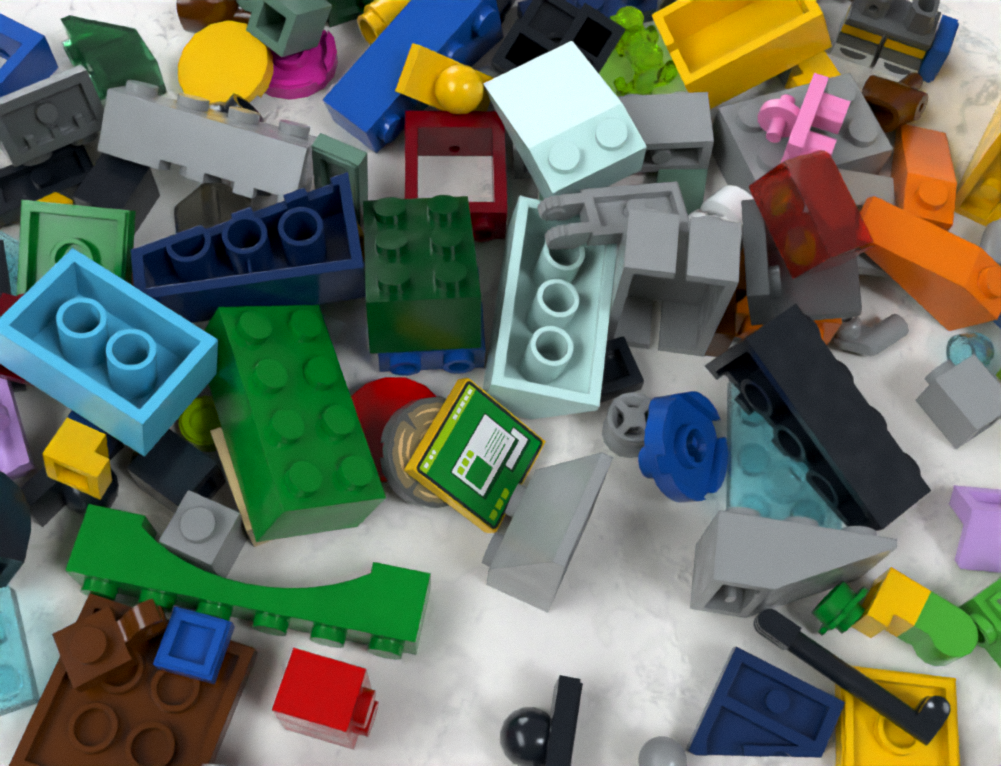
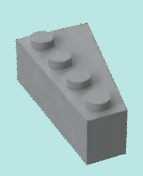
(206, 141)

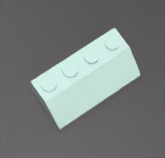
(549, 321)

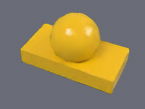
(442, 82)

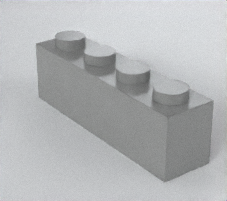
(671, 125)

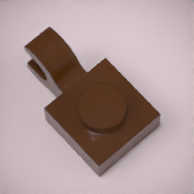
(103, 643)

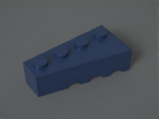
(267, 257)

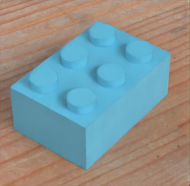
(107, 351)

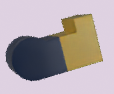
(80, 456)

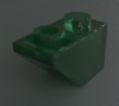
(110, 54)

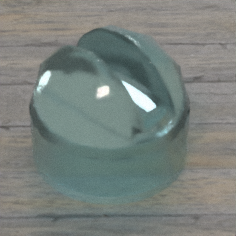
(969, 343)

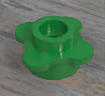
(839, 608)

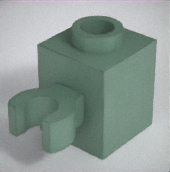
(287, 24)

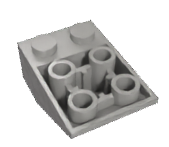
(764, 562)

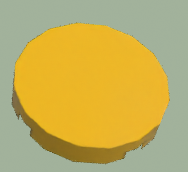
(225, 62)

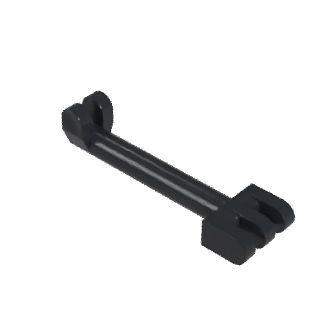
(919, 722)

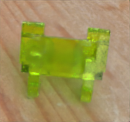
(642, 53)

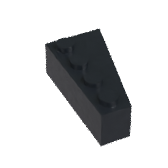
(822, 420)

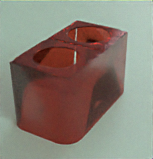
(817, 237)

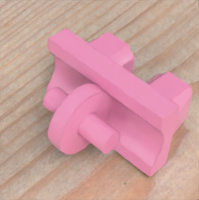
(819, 109)

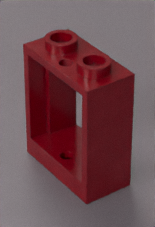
(461, 135)

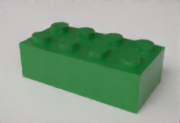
(290, 422)

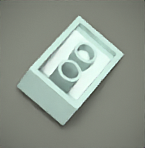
(566, 123)

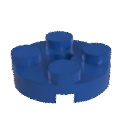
(683, 447)

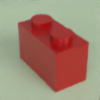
(325, 699)

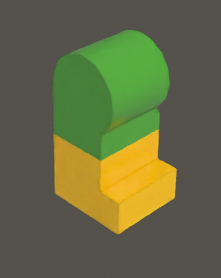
(917, 617)

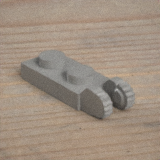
(605, 212)

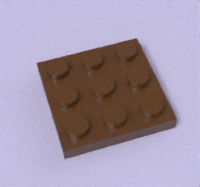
(135, 715)

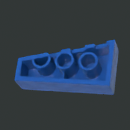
(366, 96)

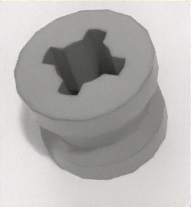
(632, 412)

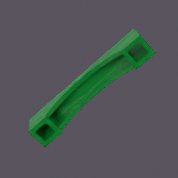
(381, 609)

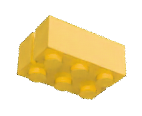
(739, 43)

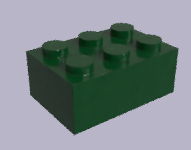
(421, 275)

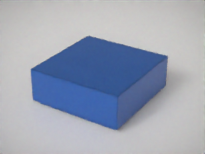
(939, 48)
(194, 645)

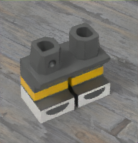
(906, 28)

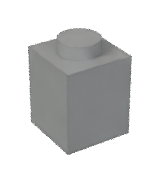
(961, 399)
(205, 534)

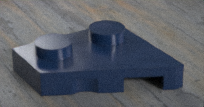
(764, 713)

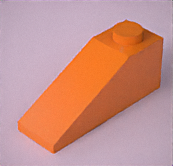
(924, 175)
(935, 267)

